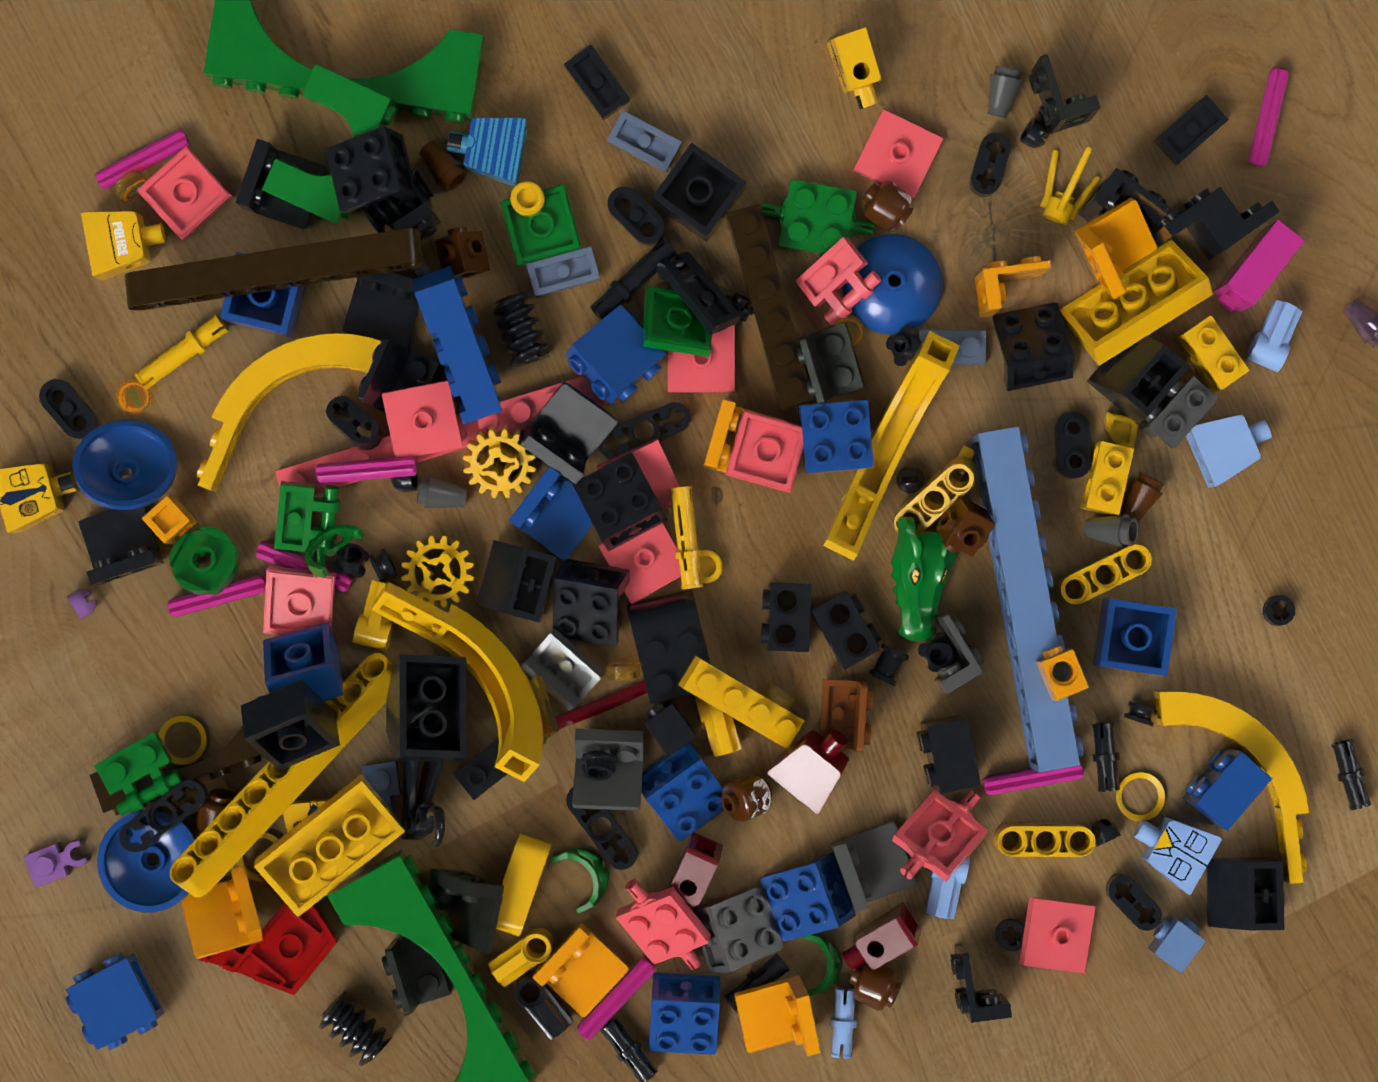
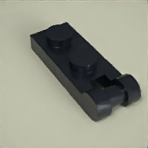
(698, 292)

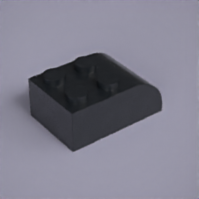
(667, 641)

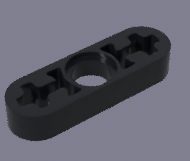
(648, 417)
(138, 823)
(608, 852)

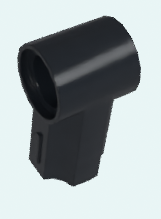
(543, 1008)

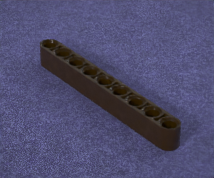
(274, 269)

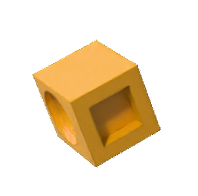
(169, 520)
(1075, 680)

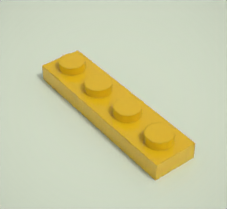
(741, 702)

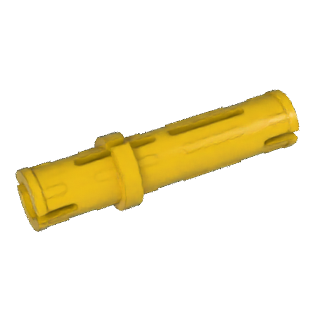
(193, 343)
(686, 537)

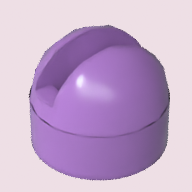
(79, 603)

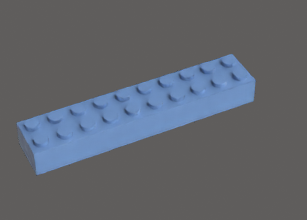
(1025, 596)

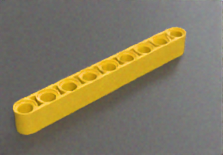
(274, 790)

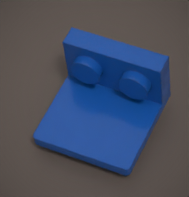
(836, 436)
(553, 515)
(682, 791)
(808, 898)
(684, 1013)

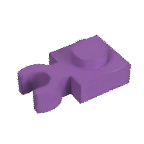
(52, 863)

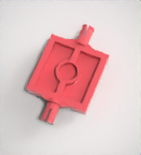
(940, 835)
(663, 925)

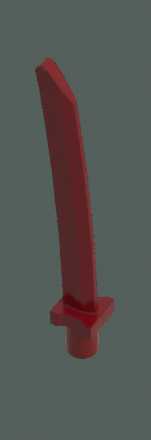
(601, 705)

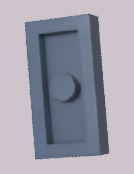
(644, 141)
(563, 272)
(972, 345)

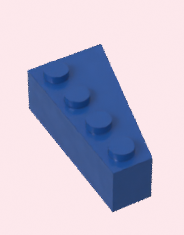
(457, 343)

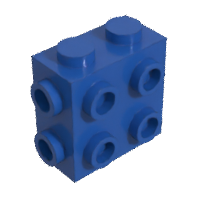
(614, 356)
(114, 1002)

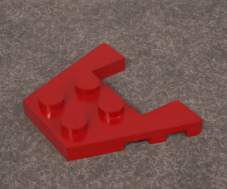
(288, 952)

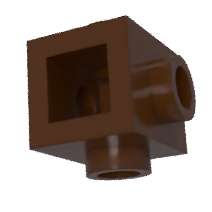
(463, 252)
(965, 527)

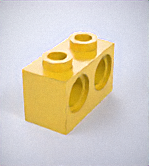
(1212, 354)
(1107, 478)

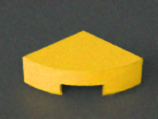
(1121, 429)
(966, 452)

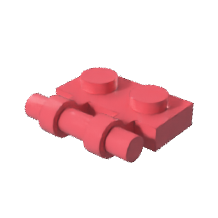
(830, 273)

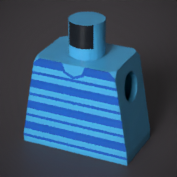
(492, 147)

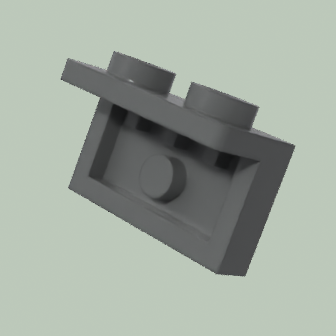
(1181, 412)
(564, 670)

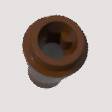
(444, 167)
(1142, 496)

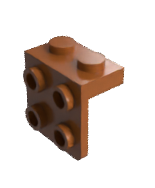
(845, 709)

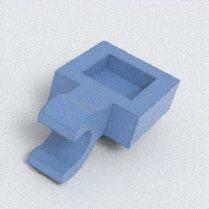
(385, 780)

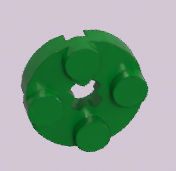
(211, 578)

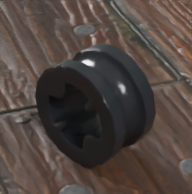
(383, 565)
(1289, 608)
(1140, 713)
(1018, 927)

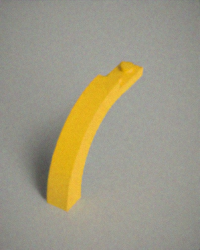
(267, 373)
(889, 442)
(490, 664)
(1263, 749)

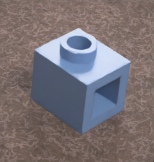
(1177, 942)

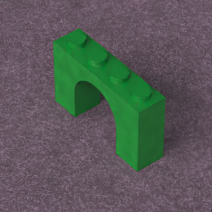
(364, 112)

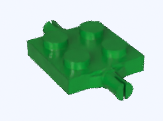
(816, 217)

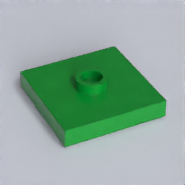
(544, 234)
(672, 325)

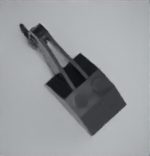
(428, 725)

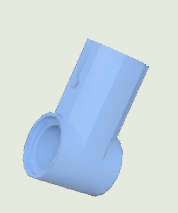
(1271, 345)
(945, 895)

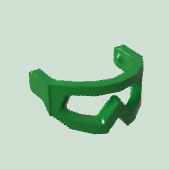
(346, 531)
(595, 870)
(834, 964)

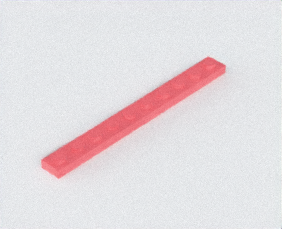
(515, 413)

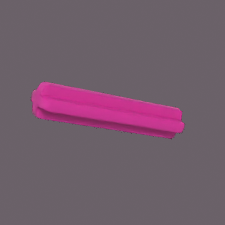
(1268, 117)
(143, 158)
(366, 469)
(292, 560)
(234, 591)
(1029, 778)
(616, 999)

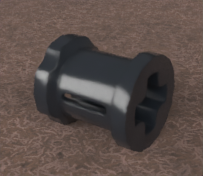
(888, 664)

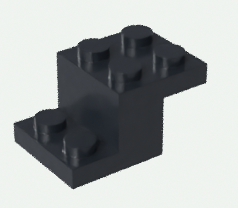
(1213, 221)

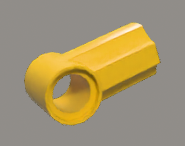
(371, 628)
(719, 727)
(520, 957)

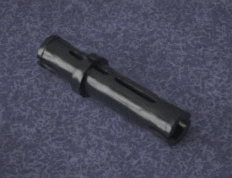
(622, 290)

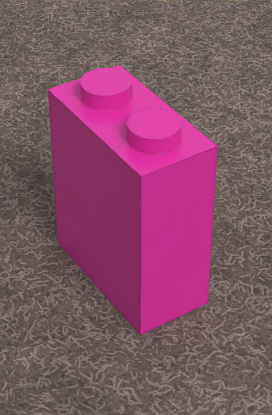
(1258, 267)

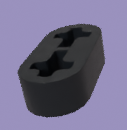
(997, 167)
(358, 417)
(1139, 896)

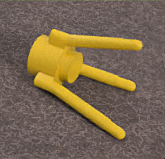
(1061, 207)

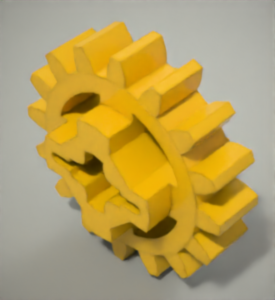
(486, 465)
(447, 558)

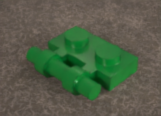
(295, 515)
(133, 764)

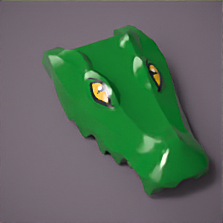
(920, 573)

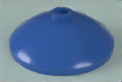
(918, 290)
(122, 450)
(132, 877)

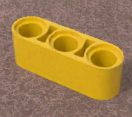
(946, 485)
(1119, 574)
(1059, 845)
(521, 882)

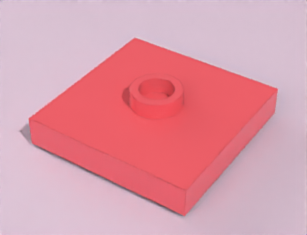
(898, 153)
(184, 193)
(705, 374)
(422, 419)
(766, 451)
(655, 468)
(650, 562)
(297, 600)
(1057, 935)

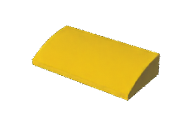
(1155, 294)
(329, 845)

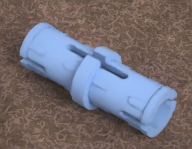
(843, 1023)

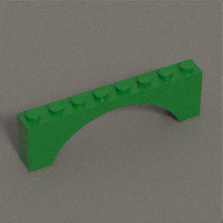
(437, 84)
(396, 900)

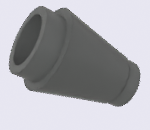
(1003, 90)
(440, 493)
(1115, 530)

